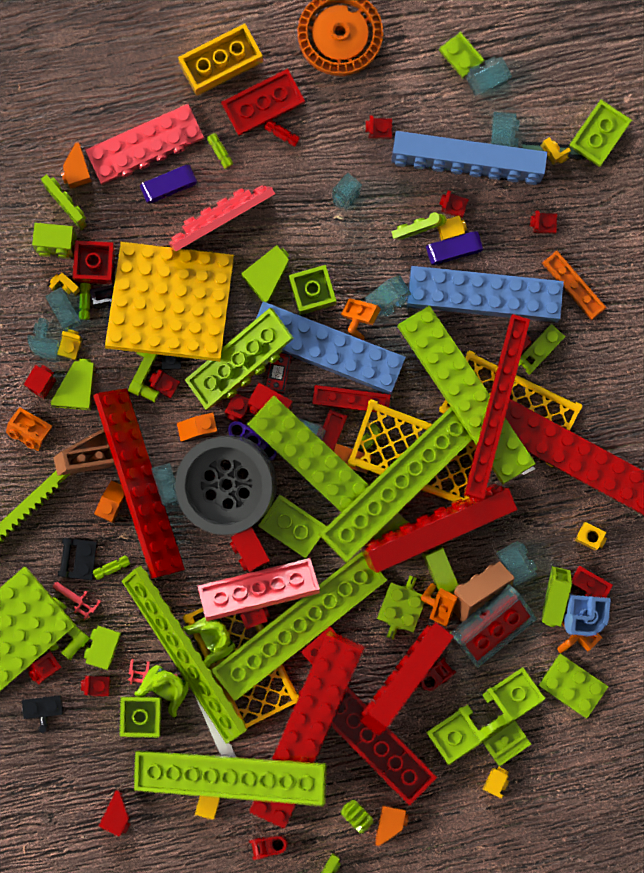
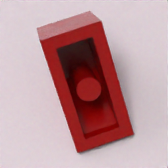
(116, 816)

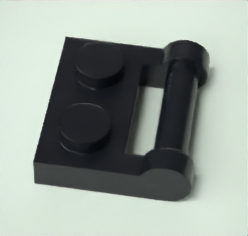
(84, 559)

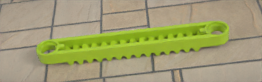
(30, 503)

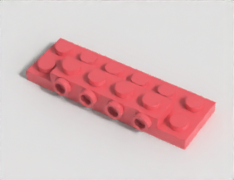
(144, 144)
(219, 215)

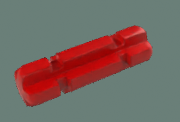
(282, 133)

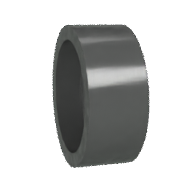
(193, 484)

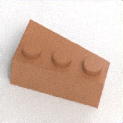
(86, 455)
(481, 589)

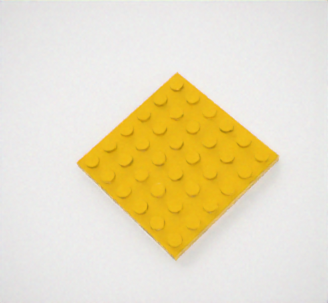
(169, 301)

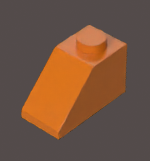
(75, 168)
(197, 427)
(110, 502)
(390, 823)

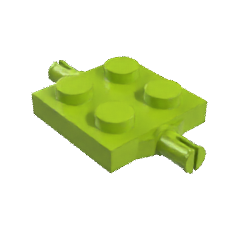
(401, 607)

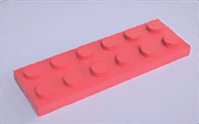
(258, 589)

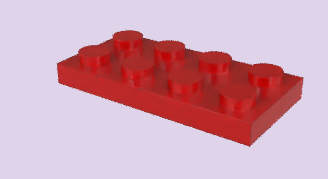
(263, 102)

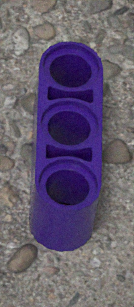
(168, 184)
(454, 248)
(248, 433)

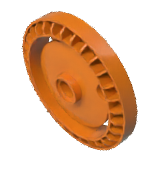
(344, 46)

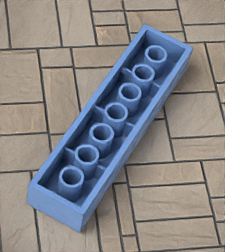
(469, 157)
(485, 294)
(339, 352)

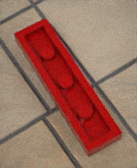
(347, 398)

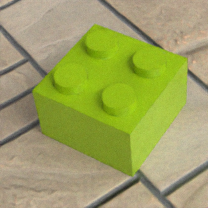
(54, 240)
(312, 290)
(140, 717)

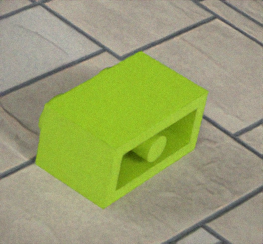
(102, 647)

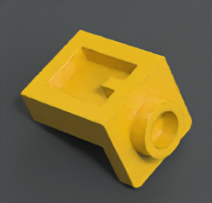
(553, 153)
(67, 285)
(70, 344)

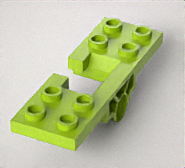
(459, 735)

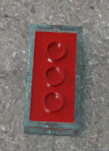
(493, 626)

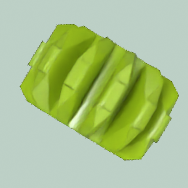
(357, 816)

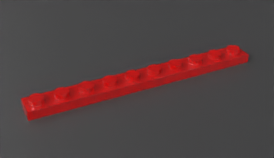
(497, 407)

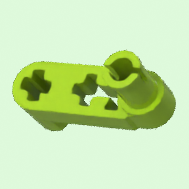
(138, 383)
(78, 637)

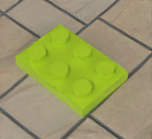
(600, 133)
(64, 201)
(292, 526)
(573, 686)

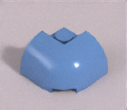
(586, 615)

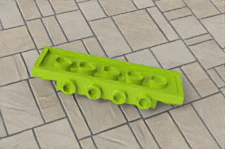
(240, 360)

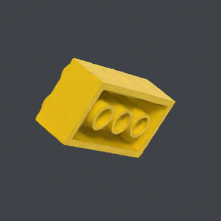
(220, 59)

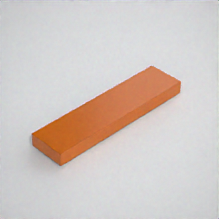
(574, 285)

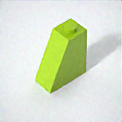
(266, 273)
(76, 387)
(440, 569)
(556, 596)

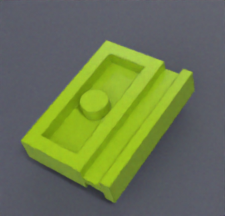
(461, 54)
(507, 743)

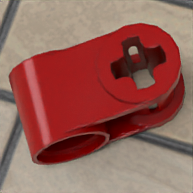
(438, 674)
(266, 846)

